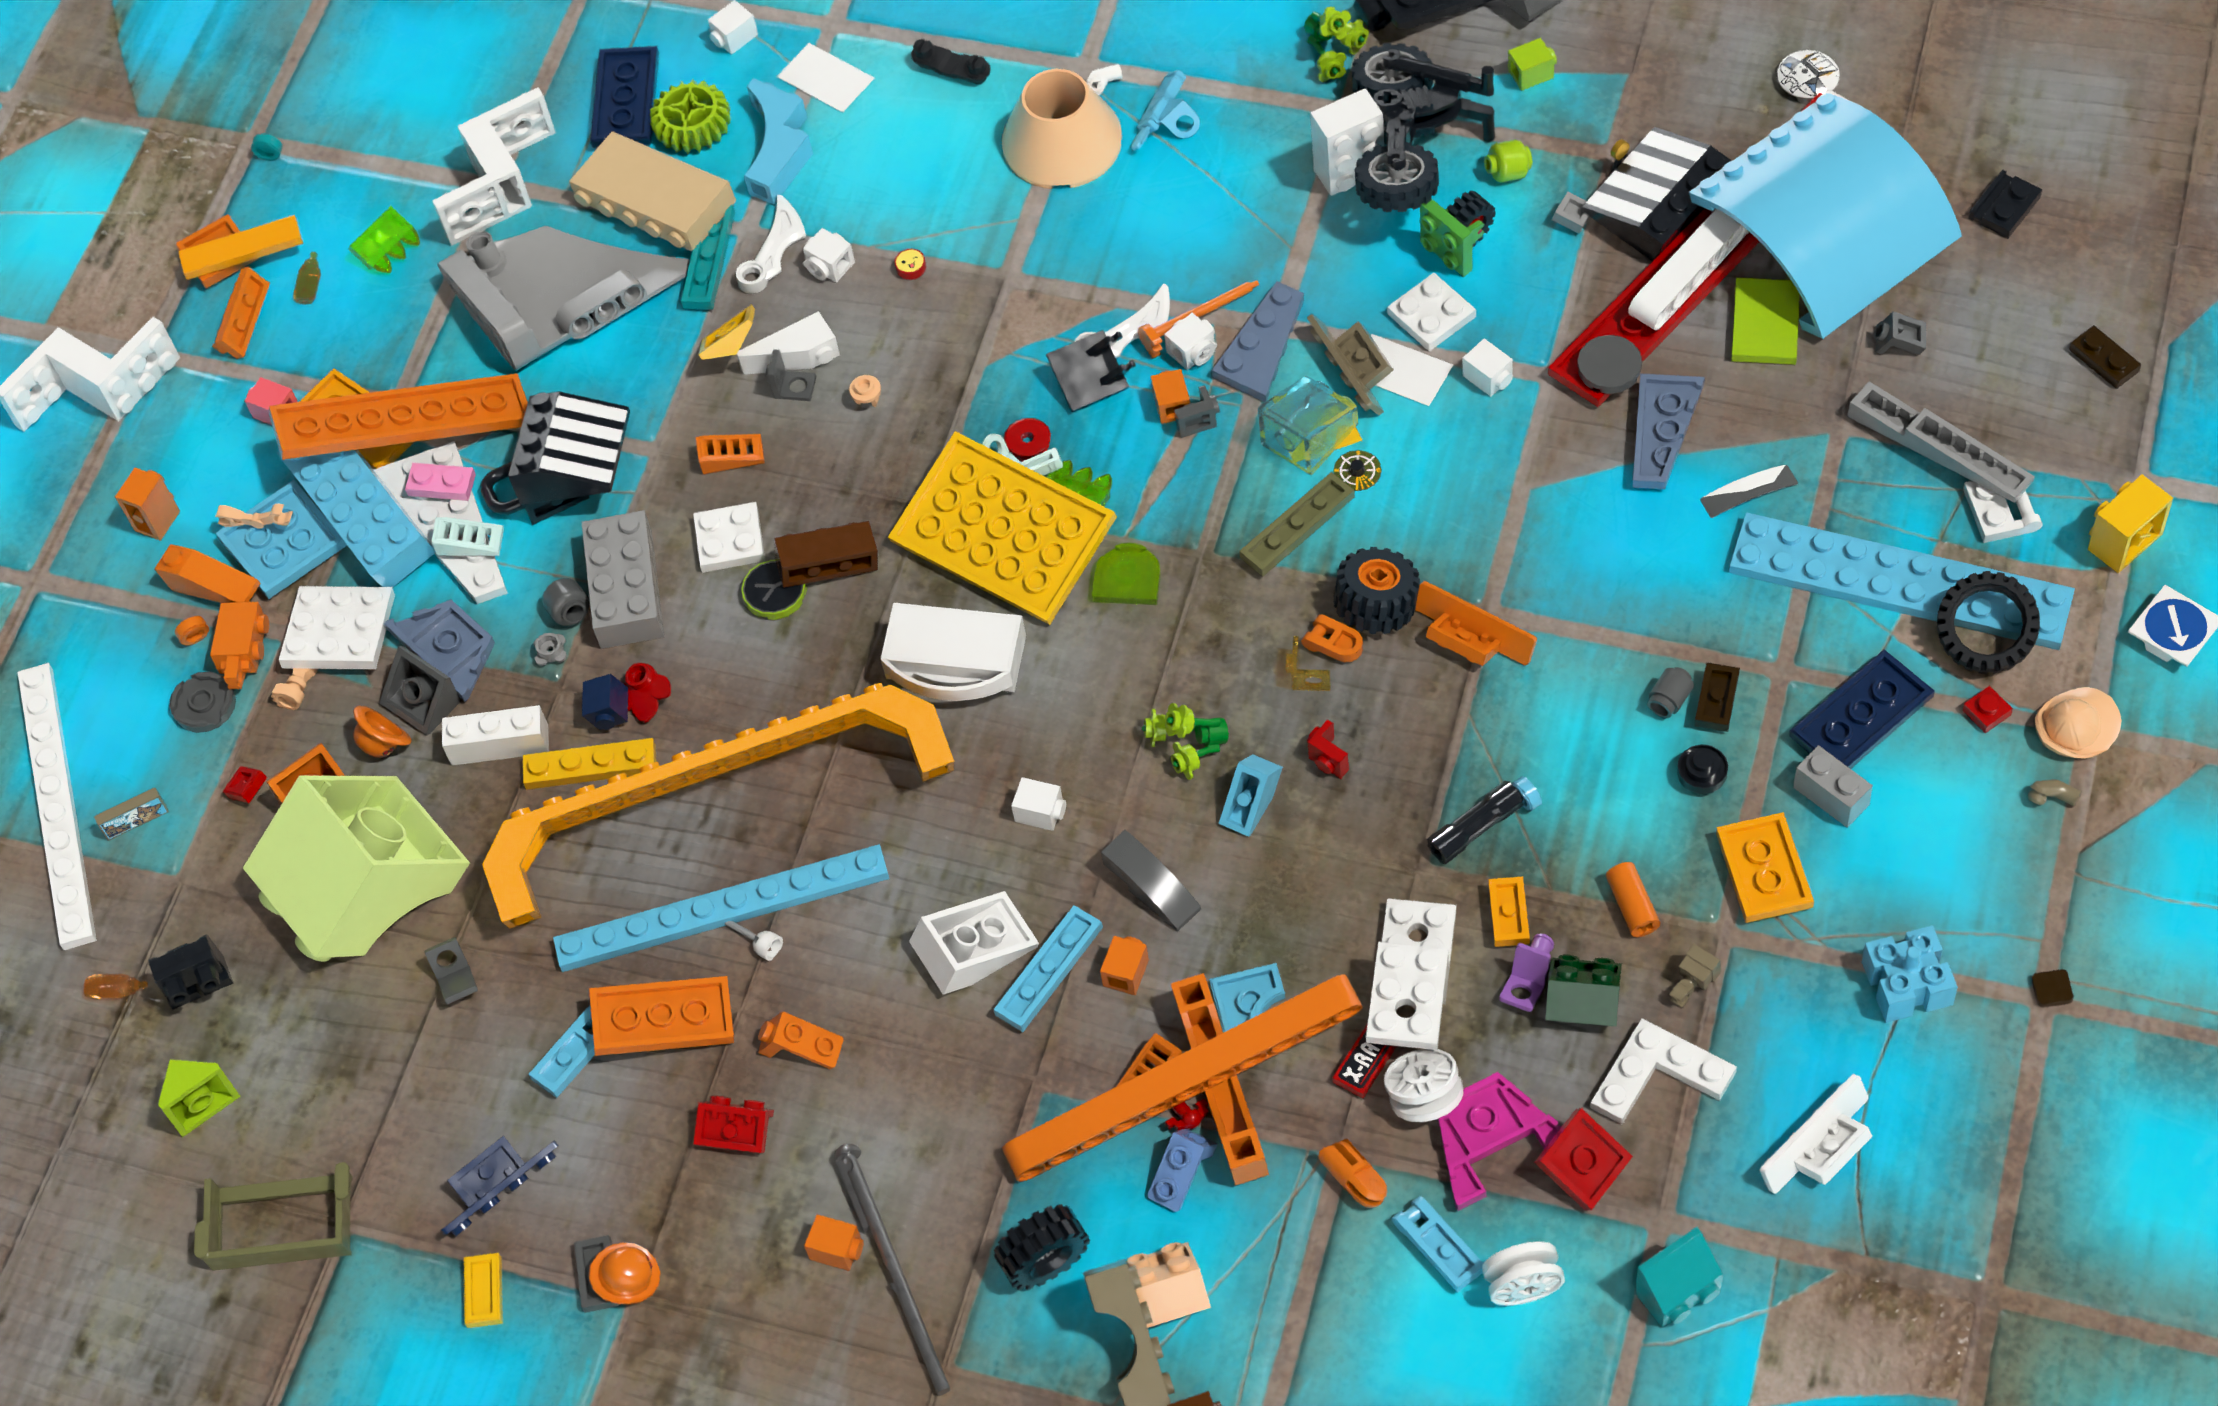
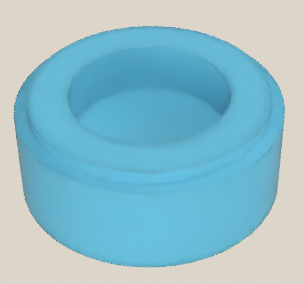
(1529, 793)

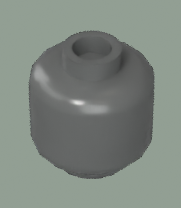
(566, 601)

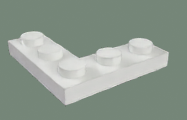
(1658, 1049)

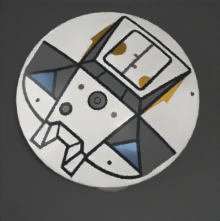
(1807, 74)

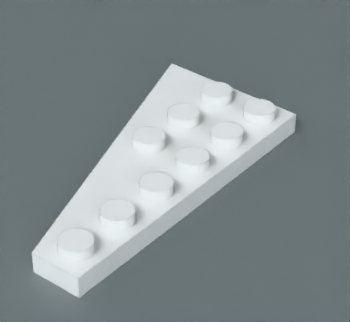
(476, 574)

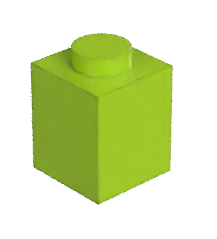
(1531, 63)

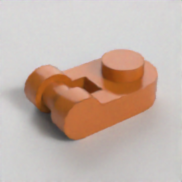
(1343, 645)

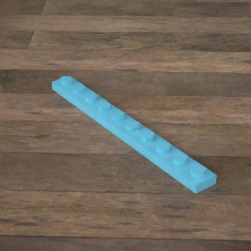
(718, 907)

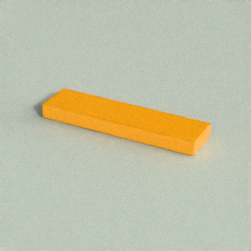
(240, 247)

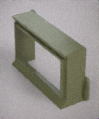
(209, 1231)

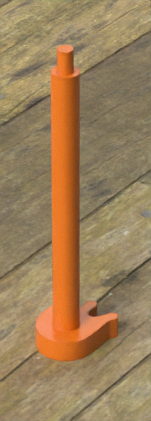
(1151, 336)

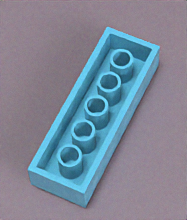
(363, 513)

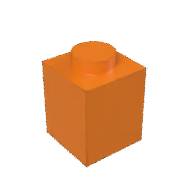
(1169, 394)
(1124, 964)
(834, 1242)

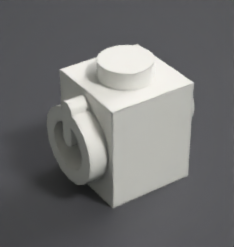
(828, 256)
(1191, 341)

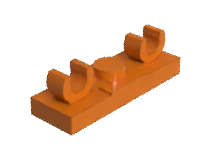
(241, 313)

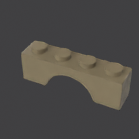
(1114, 1293)

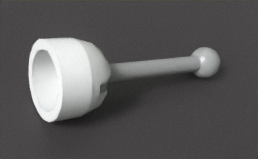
(761, 941)

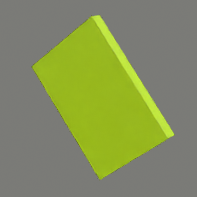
(1765, 321)

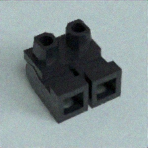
(187, 965)

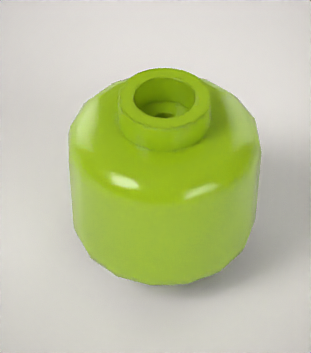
(1508, 160)

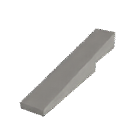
(1938, 441)

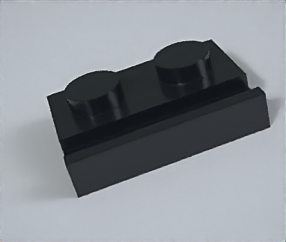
(2005, 204)

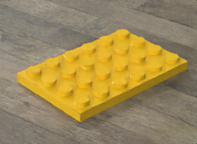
(1002, 527)

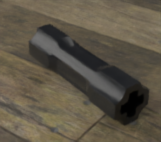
(1455, 837)

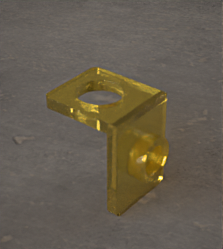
(1299, 675)

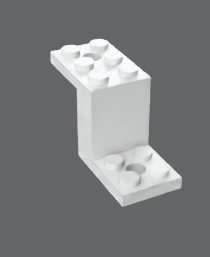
(489, 144)
(103, 382)

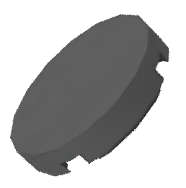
(1609, 364)
(202, 702)

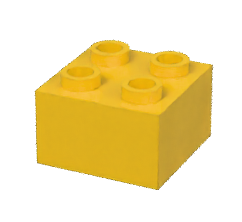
(2129, 523)

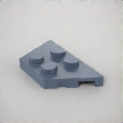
(447, 641)

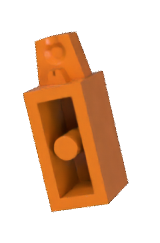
(239, 641)

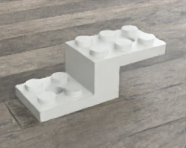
(1411, 974)

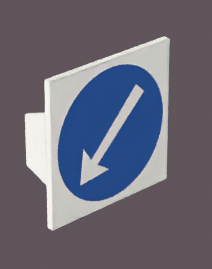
(2174, 626)

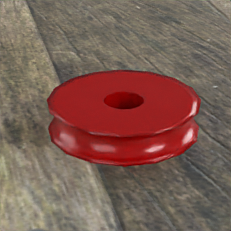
(1027, 428)

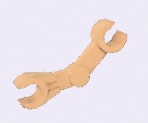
(233, 517)

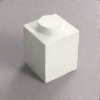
(732, 27)
(1488, 368)
(1038, 804)

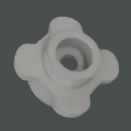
(546, 642)

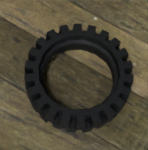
(1988, 582)

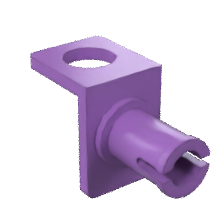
(1529, 972)

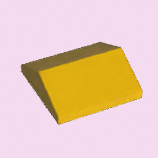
(728, 337)

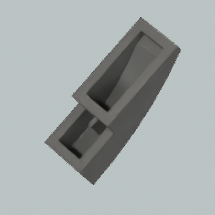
(1150, 880)

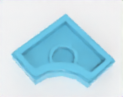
(1246, 994)

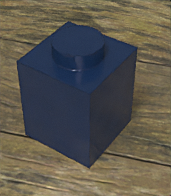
(605, 702)

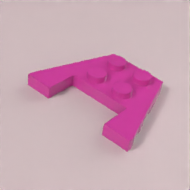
(1485, 1121)

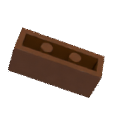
(825, 553)

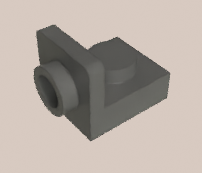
(1900, 332)
(1198, 416)

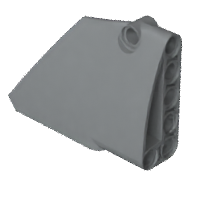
(551, 287)

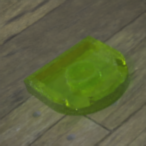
(1127, 576)

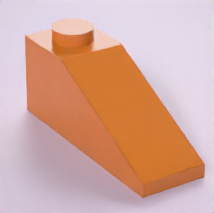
(204, 577)

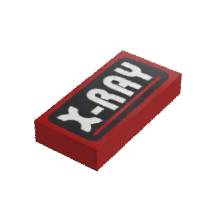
(1362, 1065)

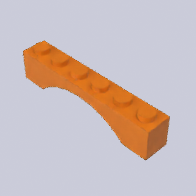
(1225, 1099)

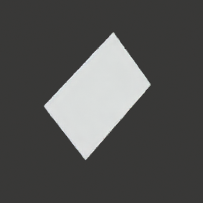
(825, 77)
(1414, 373)

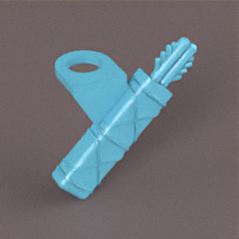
(1166, 110)

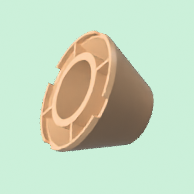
(1064, 149)

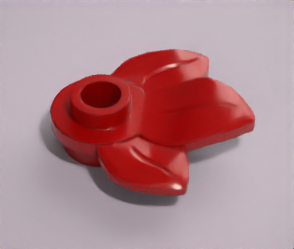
(645, 690)

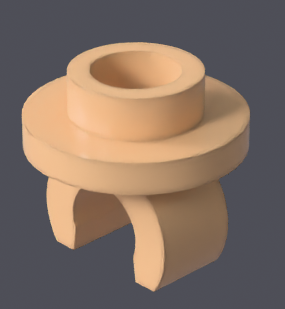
(865, 390)

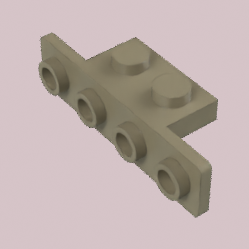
(1358, 358)

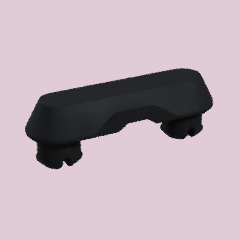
(950, 64)

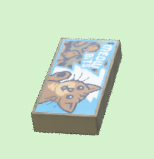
(131, 813)

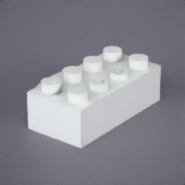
(953, 648)

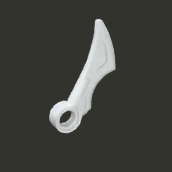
(785, 231)
(1153, 313)

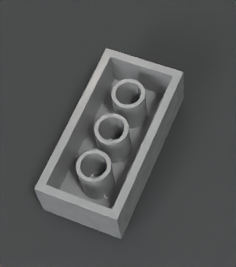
(622, 579)

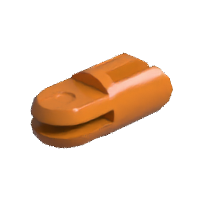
(1354, 1173)

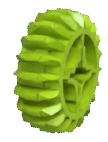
(690, 116)

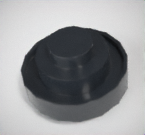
(1702, 769)

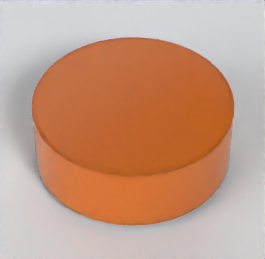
(192, 630)

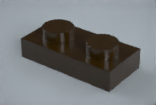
(2105, 357)
(1717, 697)

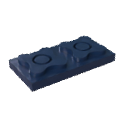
(625, 93)
(1863, 710)

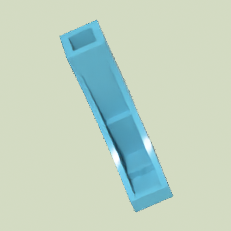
(784, 144)

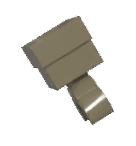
(1698, 970)

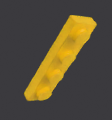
(587, 763)

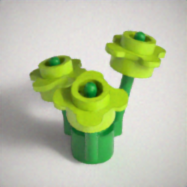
(1325, 26)
(1181, 722)

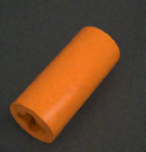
(1632, 899)

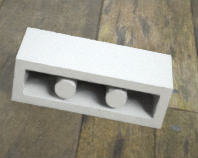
(495, 735)

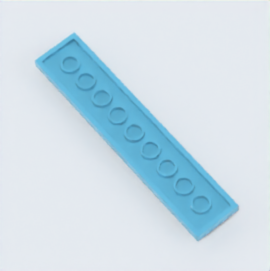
(1889, 578)

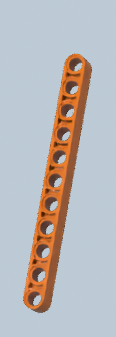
(1181, 1078)

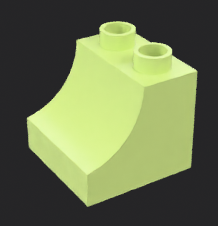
(350, 861)

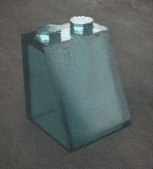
(1306, 423)

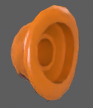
(376, 733)
(624, 1274)

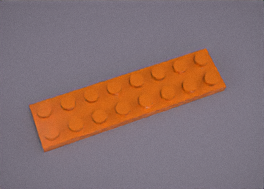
(398, 416)

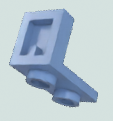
(1179, 1168)

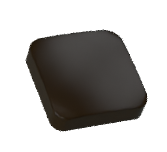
(2052, 988)

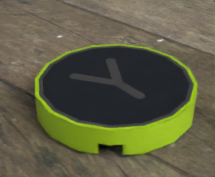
(766, 595)

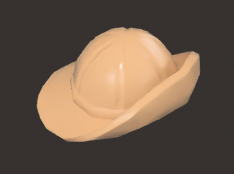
(2078, 723)

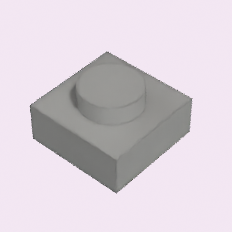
(1570, 213)

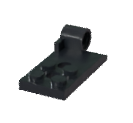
(1408, 13)

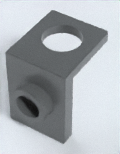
(781, 380)
(455, 979)

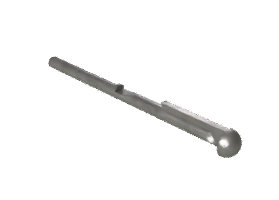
(847, 1162)

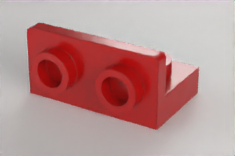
(732, 1125)

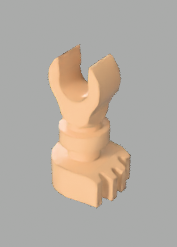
(291, 694)

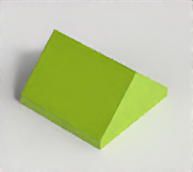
(194, 1093)

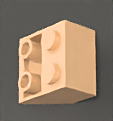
(1170, 1283)

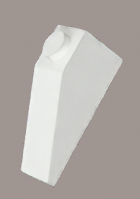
(801, 347)

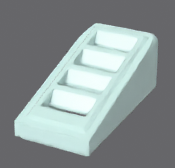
(455, 527)

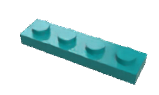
(707, 265)

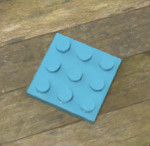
(283, 553)

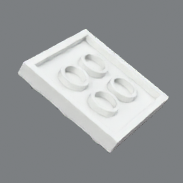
(337, 627)

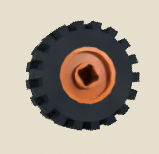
(1376, 590)

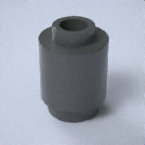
(1670, 692)

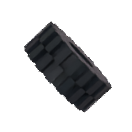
(1041, 1247)

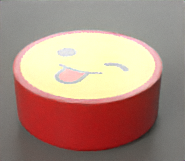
(910, 264)

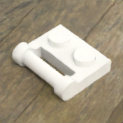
(1994, 516)

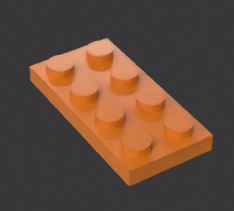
(661, 1015)

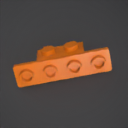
(1471, 629)

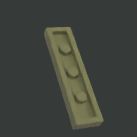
(1297, 524)

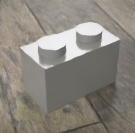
(1832, 786)

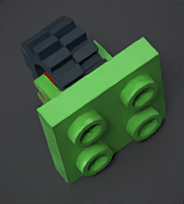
(1456, 229)

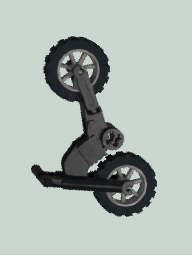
(1402, 88)

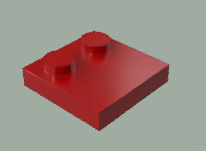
(1583, 1159)

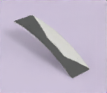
(1747, 489)

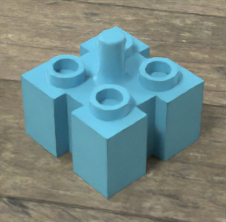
(1909, 974)

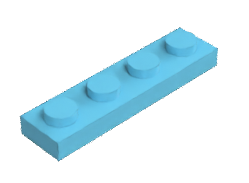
(1048, 968)

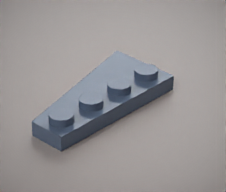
(1256, 351)
(1662, 422)

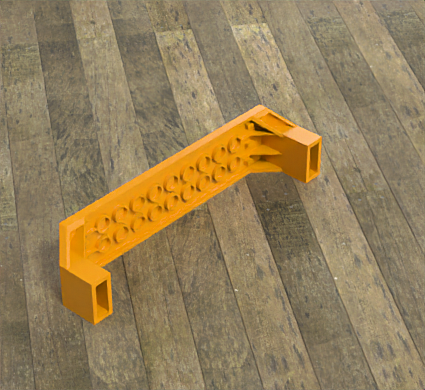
(528, 831)

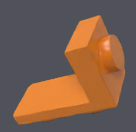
(801, 1039)

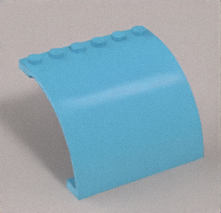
(1836, 207)

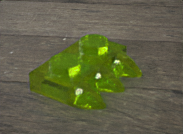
(384, 239)
(1081, 482)

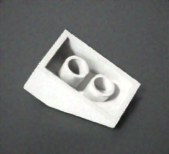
(971, 941)

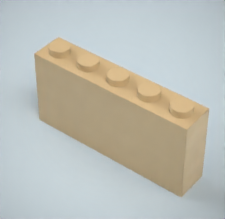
(652, 191)

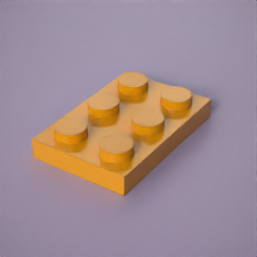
(1764, 867)

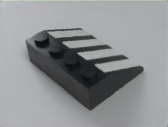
(1649, 191)
(567, 447)

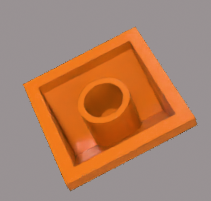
(313, 763)

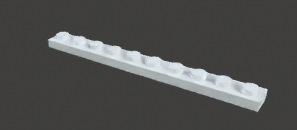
(56, 807)

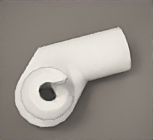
(1099, 78)

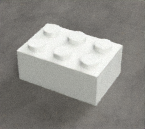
(1341, 136)

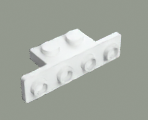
(1823, 1140)

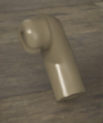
(2053, 788)

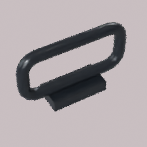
(535, 511)

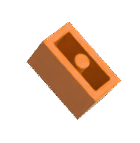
(147, 503)

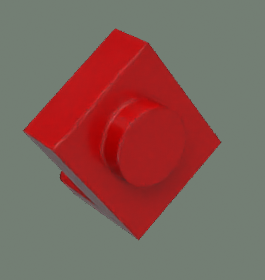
(1324, 753)

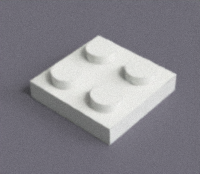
(1431, 311)
(729, 537)

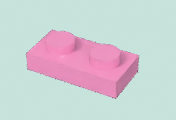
(440, 481)

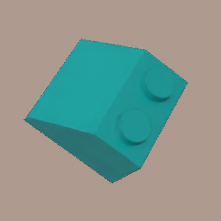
(1679, 1278)

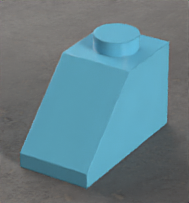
(1250, 794)

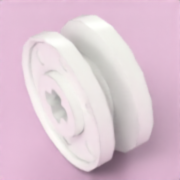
(1423, 1085)
(1523, 1273)

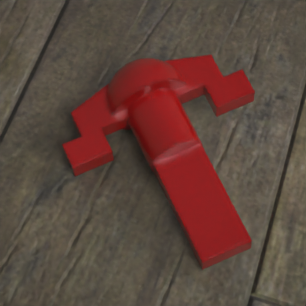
(1189, 1118)

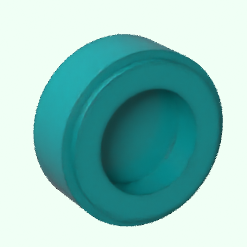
(266, 147)

